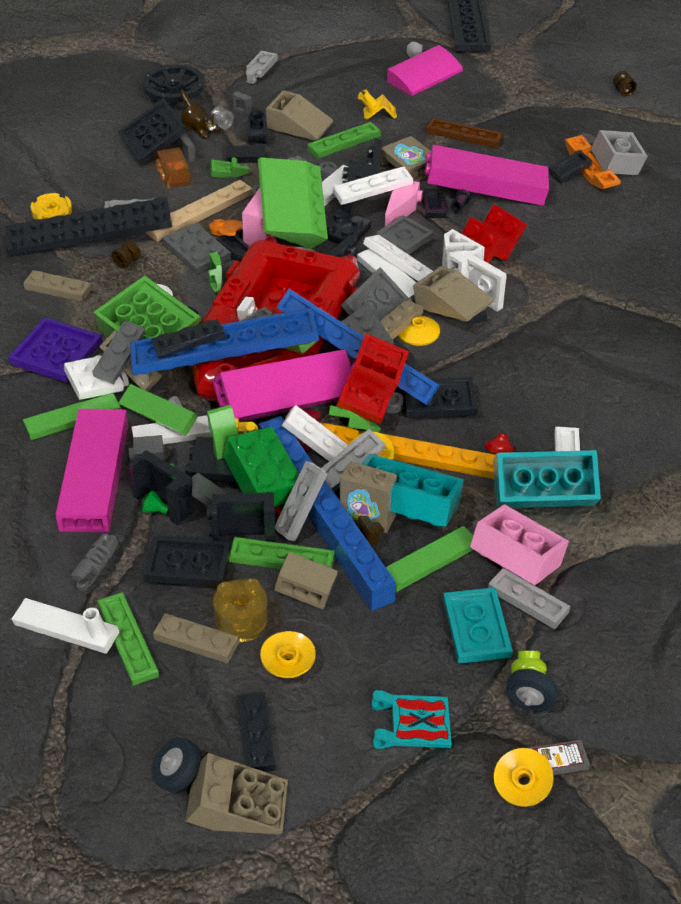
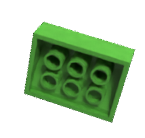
(292, 201)
(148, 307)

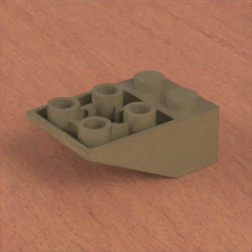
(296, 116)
(450, 294)
(236, 798)

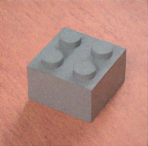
(619, 152)

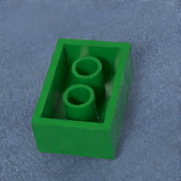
(261, 464)

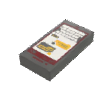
(565, 756)

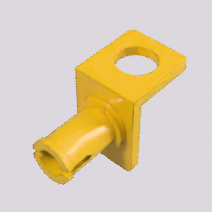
(375, 105)

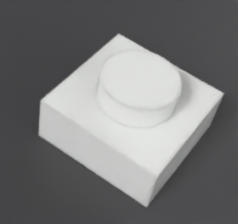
(246, 308)

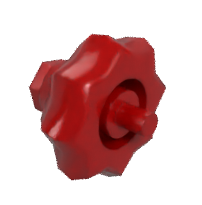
(500, 444)

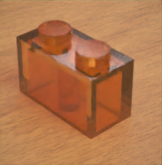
(173, 168)

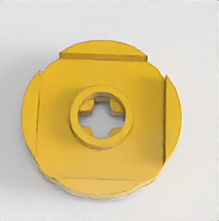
(50, 205)

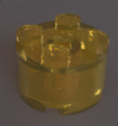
(241, 608)

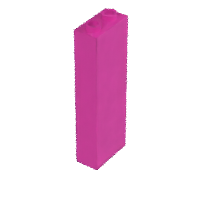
(487, 175)
(281, 385)
(92, 471)

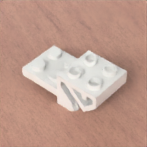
(468, 259)

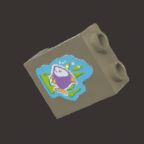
(409, 154)
(367, 493)

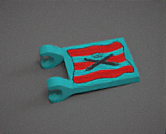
(416, 721)

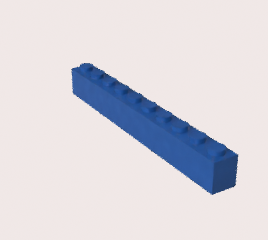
(341, 532)

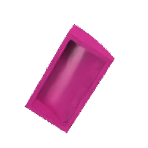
(424, 70)

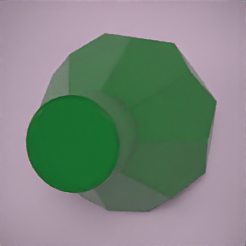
(153, 503)

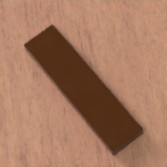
(464, 133)

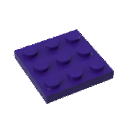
(53, 345)

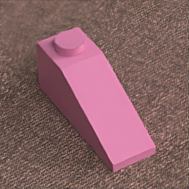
(403, 202)

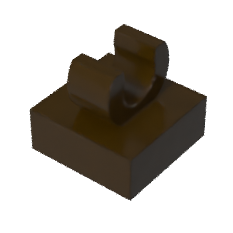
(369, 529)

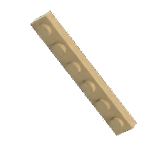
(204, 208)

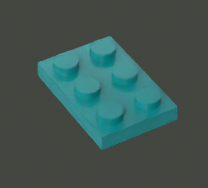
(477, 625)

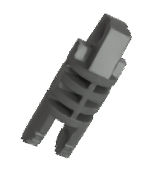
(94, 561)

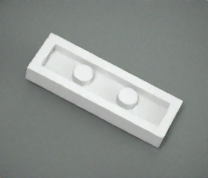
(313, 433)

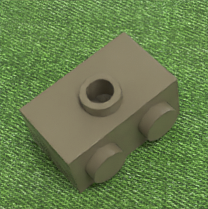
(306, 580)

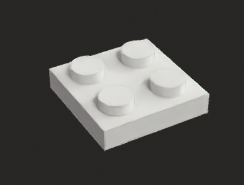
(84, 383)

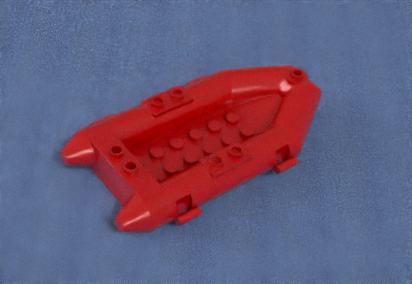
(266, 276)

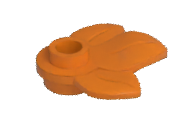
(229, 227)

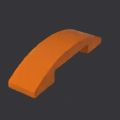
(594, 173)

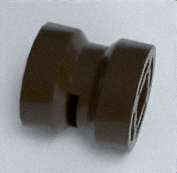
(624, 83)
(128, 252)

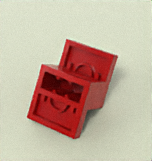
(497, 233)
(372, 378)

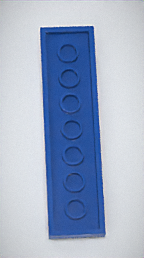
(240, 339)

